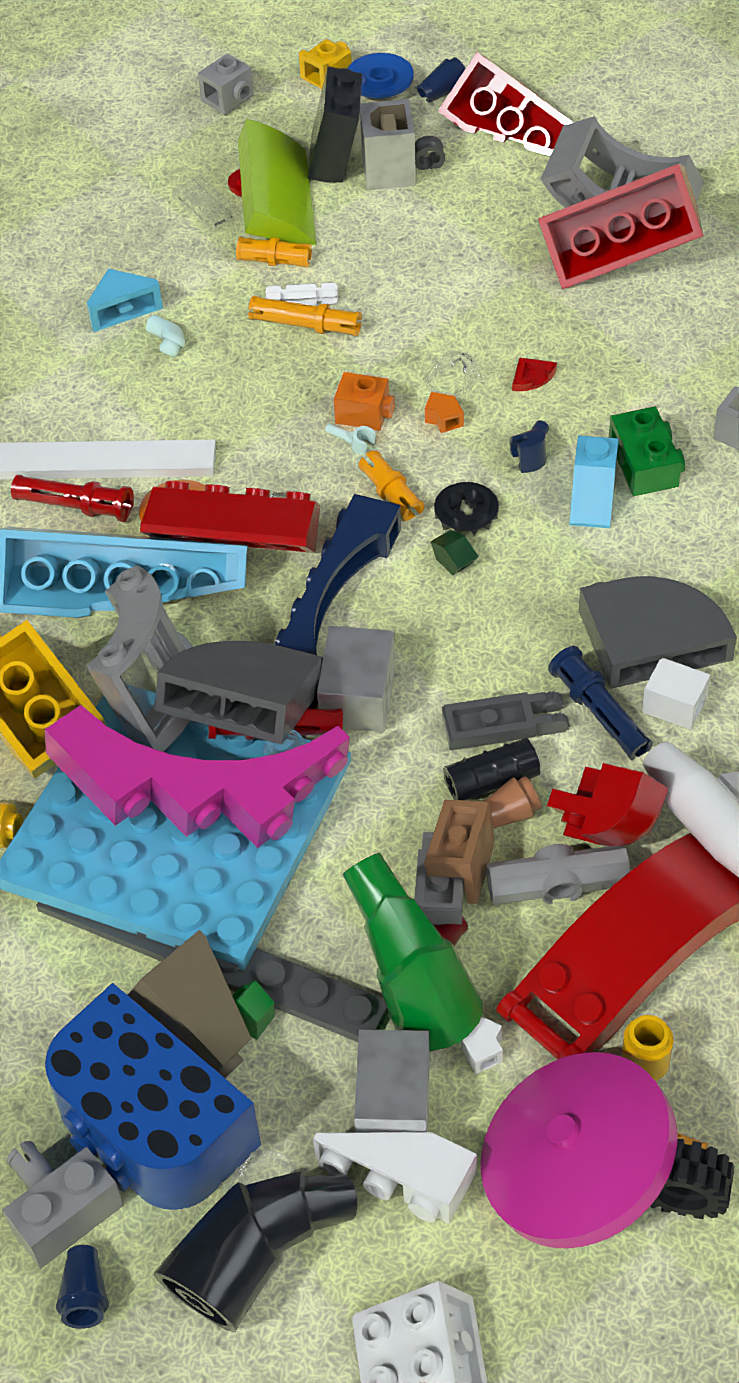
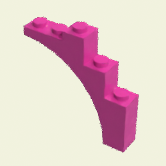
(190, 791)

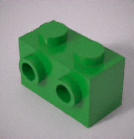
(646, 451)

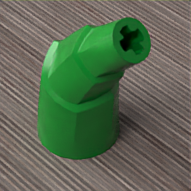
(416, 965)

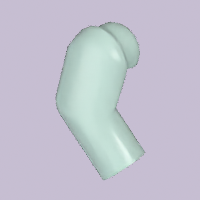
(170, 332)

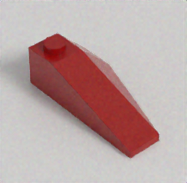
(502, 105)

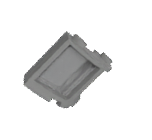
(134, 655)

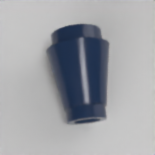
(441, 79)
(82, 1289)

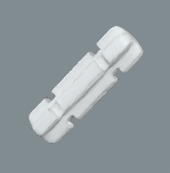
(304, 293)

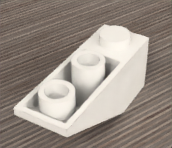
(428, 1166)

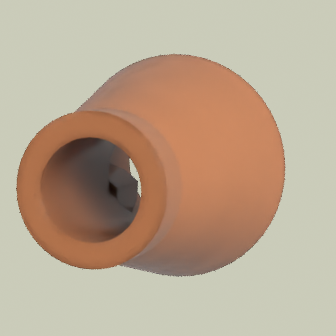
(513, 802)

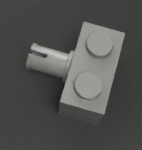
(59, 1202)

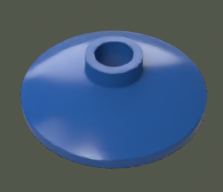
(383, 74)

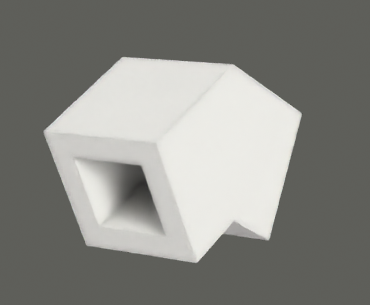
(483, 1046)

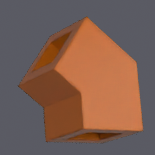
(444, 412)

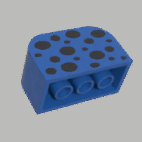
(147, 1104)

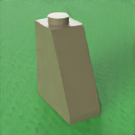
(195, 1004)

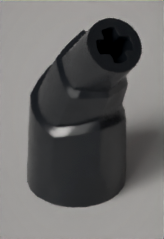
(243, 1240)

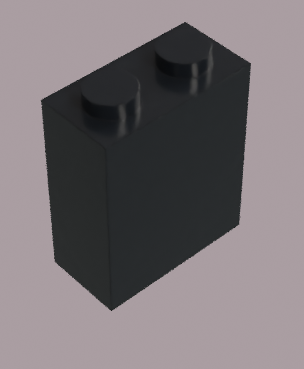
(335, 125)

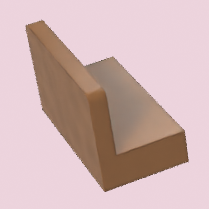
(462, 844)

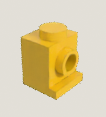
(320, 57)

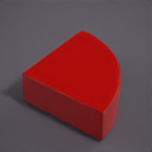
(532, 373)

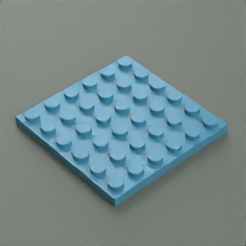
(148, 871)

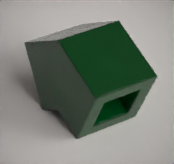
(453, 551)

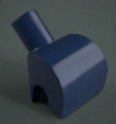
(530, 447)

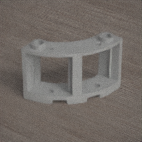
(571, 185)

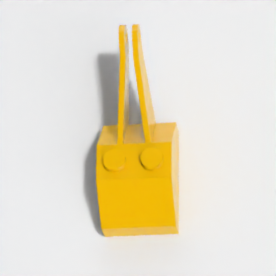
(33, 696)

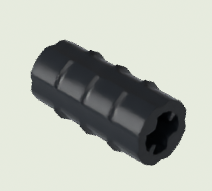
(491, 770)

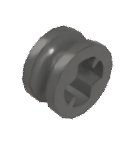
(435, 159)

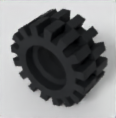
(697, 1183)

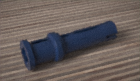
(589, 689)

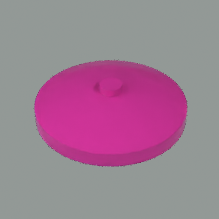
(579, 1150)

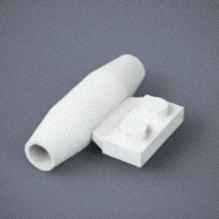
(700, 801)

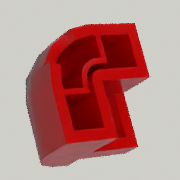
(610, 806)

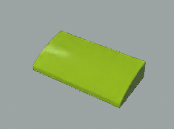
(275, 185)

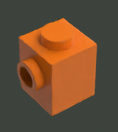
(363, 401)

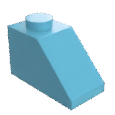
(593, 481)

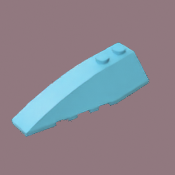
(70, 570)

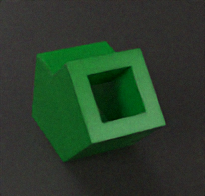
(255, 1008)

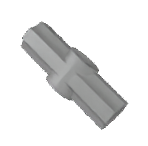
(556, 874)

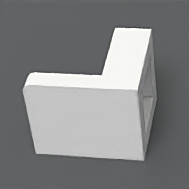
(675, 693)

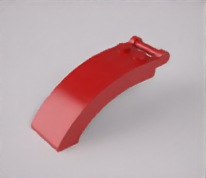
(626, 946)

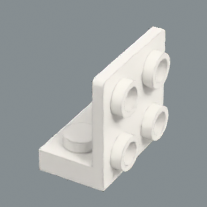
(420, 1338)

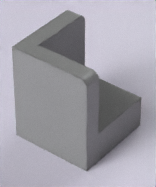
(727, 420)

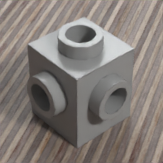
(225, 84)

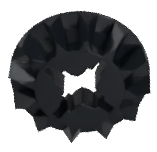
(477, 496)

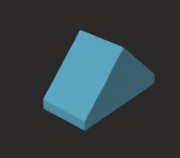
(122, 298)

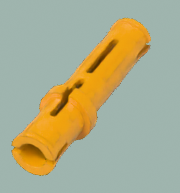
(320, 317)

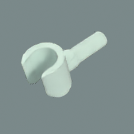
(355, 437)

